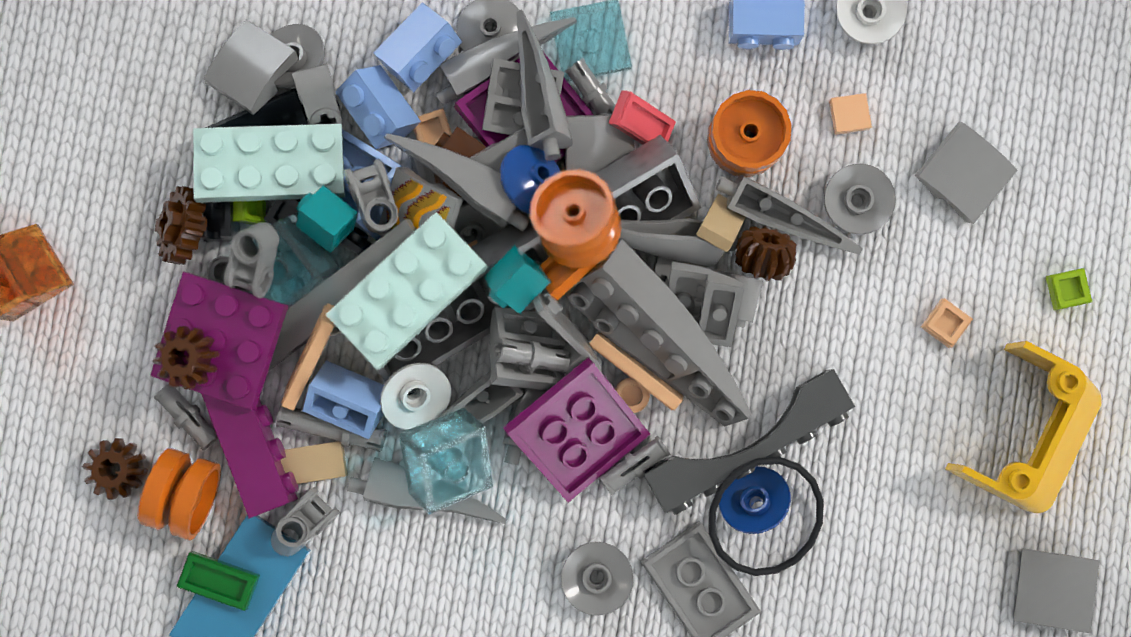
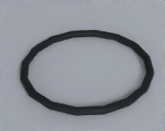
(728, 481)

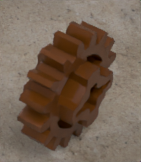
(180, 226)

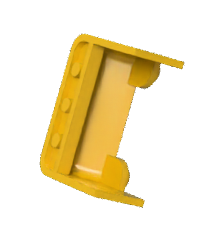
(1039, 481)

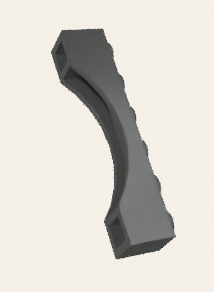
(812, 405)

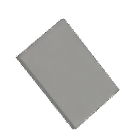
(700, 585)

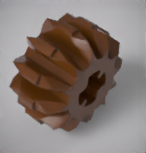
(765, 253)
(173, 353)
(101, 468)

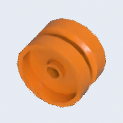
(754, 113)
(576, 218)
(179, 493)

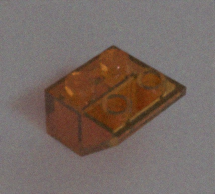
(28, 272)

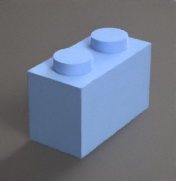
(766, 22)
(418, 47)
(377, 105)
(345, 399)

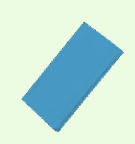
(251, 551)

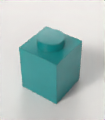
(325, 218)
(516, 280)

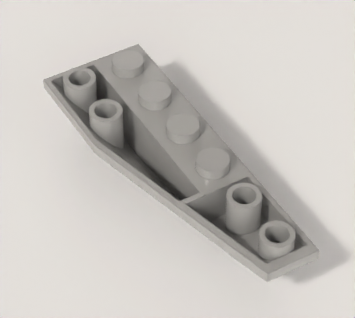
(657, 330)

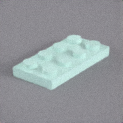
(267, 162)
(407, 291)

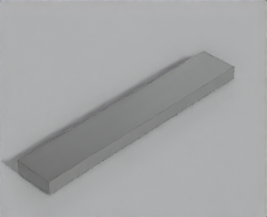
(304, 314)

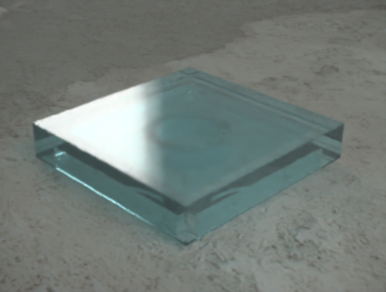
(595, 37)

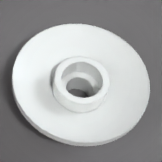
(886, 23)
(424, 405)

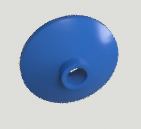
(523, 173)
(759, 486)

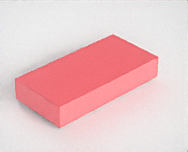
(640, 119)

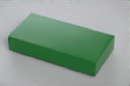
(218, 580)

